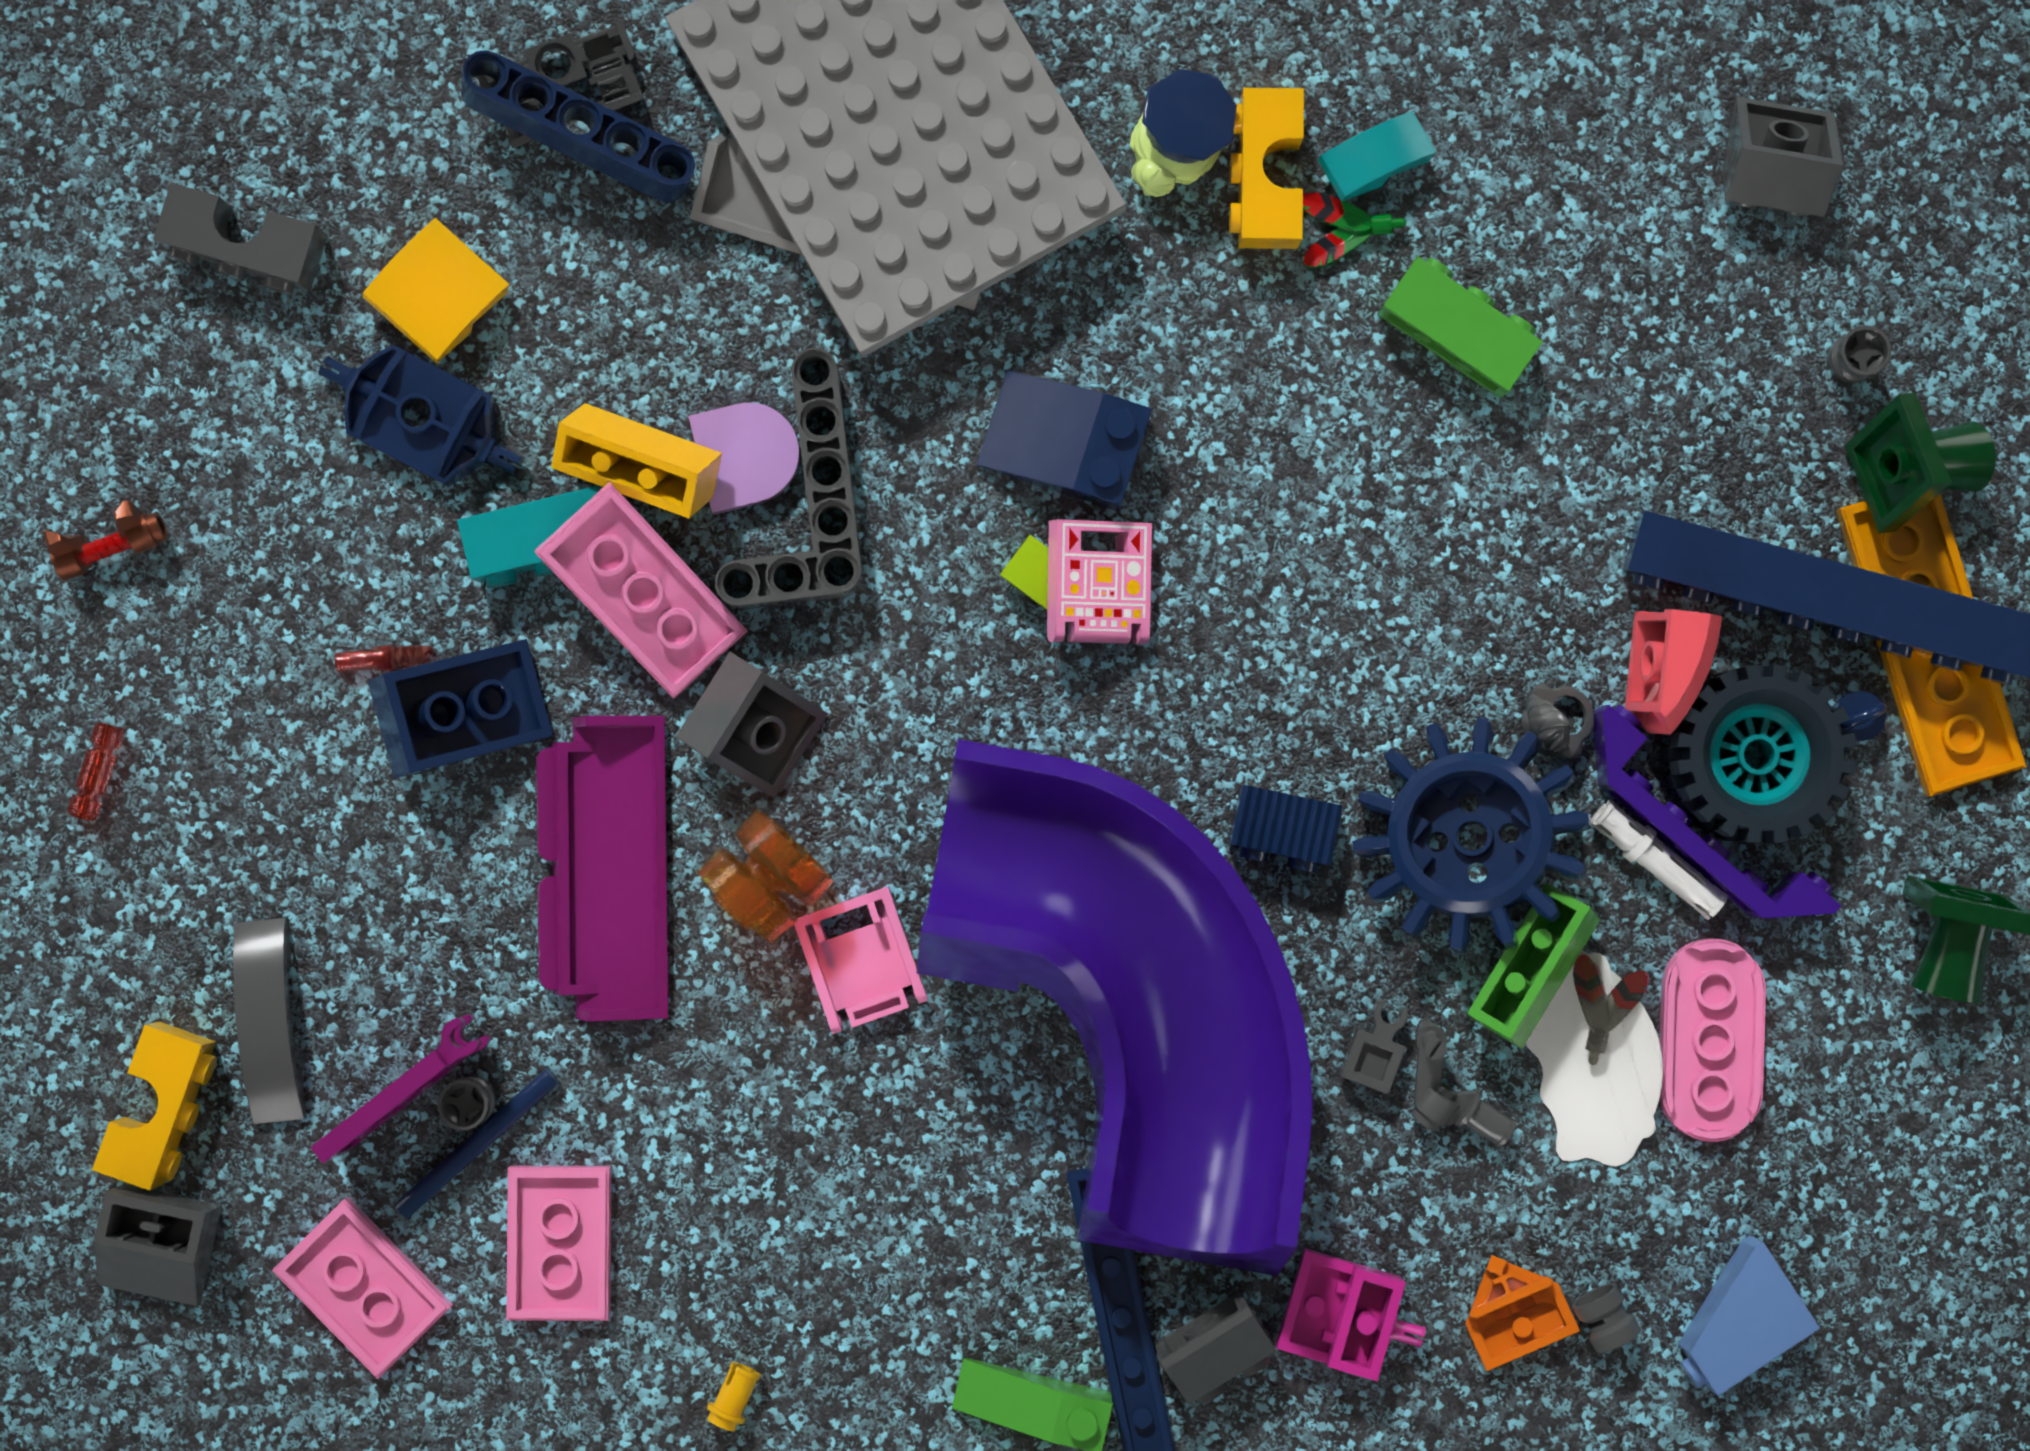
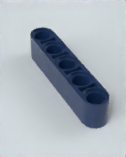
(565, 105)

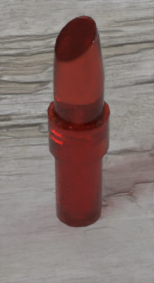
(382, 657)

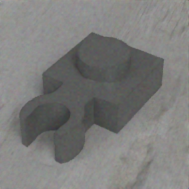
(1373, 1055)

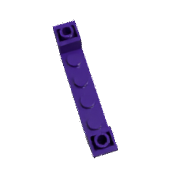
(1615, 743)

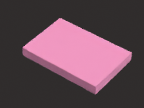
(559, 1243)
(362, 1287)

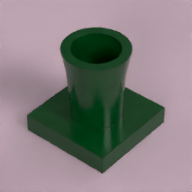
(1908, 465)
(1960, 935)

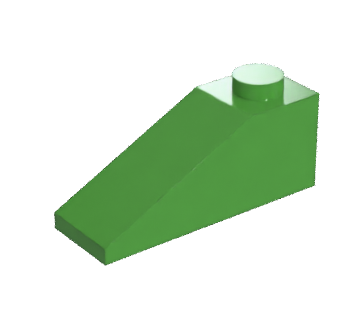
(1034, 1404)

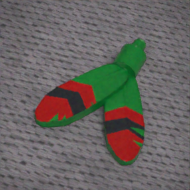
(1353, 228)

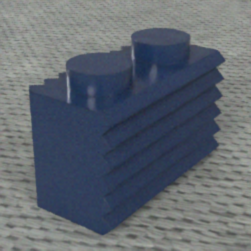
(1284, 826)

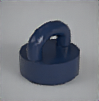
(1865, 713)

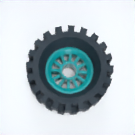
(1813, 767)

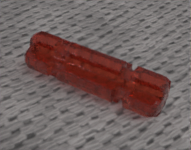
(95, 771)

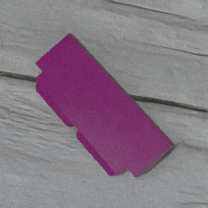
(608, 883)

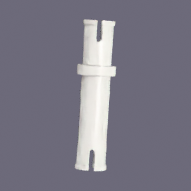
(1645, 848)

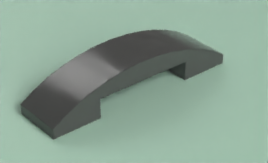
(265, 1021)

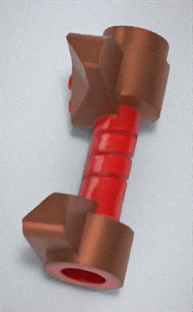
(139, 531)

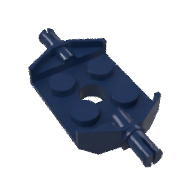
(460, 422)

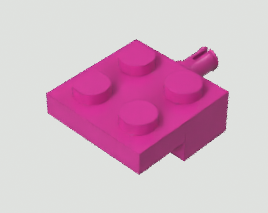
(1344, 1315)

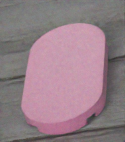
(1712, 1039)

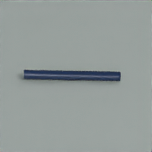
(476, 1143)

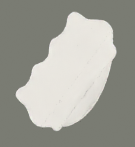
(1603, 1106)

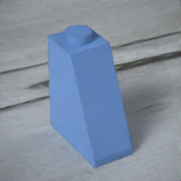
(1744, 1320)

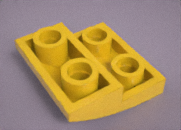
(435, 290)

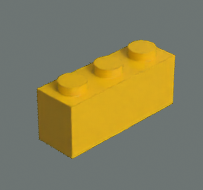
(636, 460)

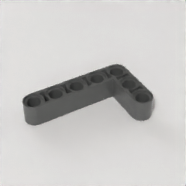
(820, 500)

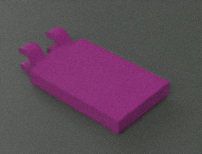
(450, 1053)

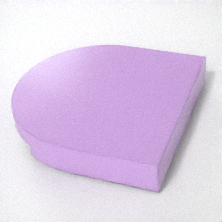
(756, 451)

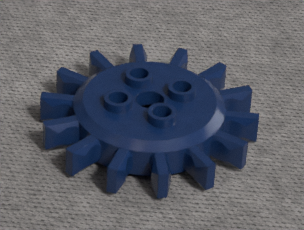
(1432, 807)

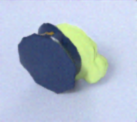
(1181, 131)

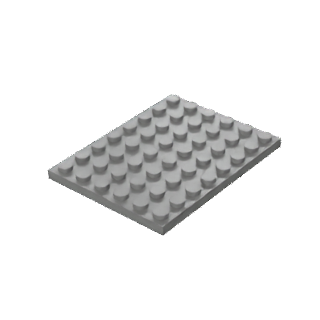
(899, 145)

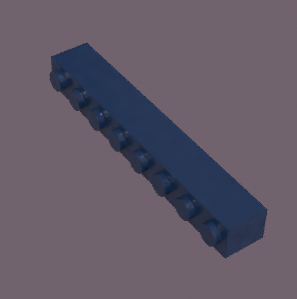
(1831, 595)

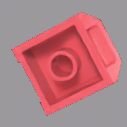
(1669, 665)

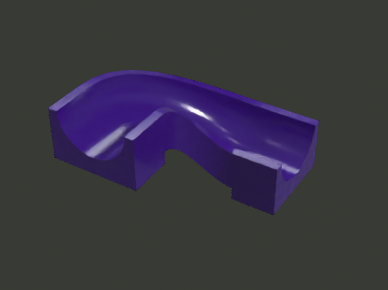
(1169, 981)

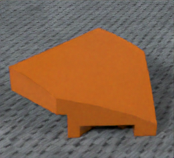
(1516, 1314)

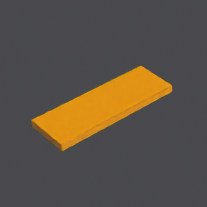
(1950, 717)

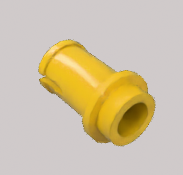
(733, 1397)

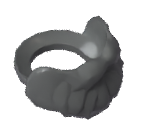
(1552, 725)

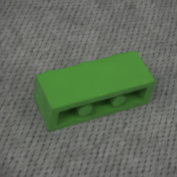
(1461, 326)
(1533, 969)

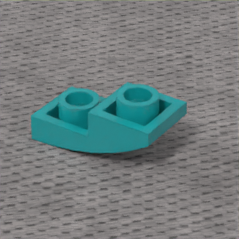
(1375, 155)

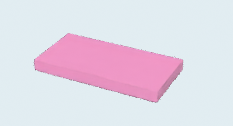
(641, 590)

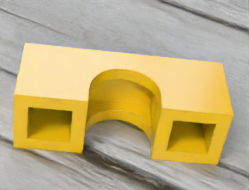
(1265, 212)
(175, 1067)

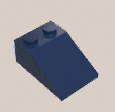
(1064, 438)
(459, 708)

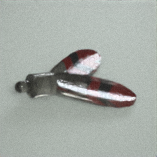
(1602, 1011)

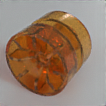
(750, 887)

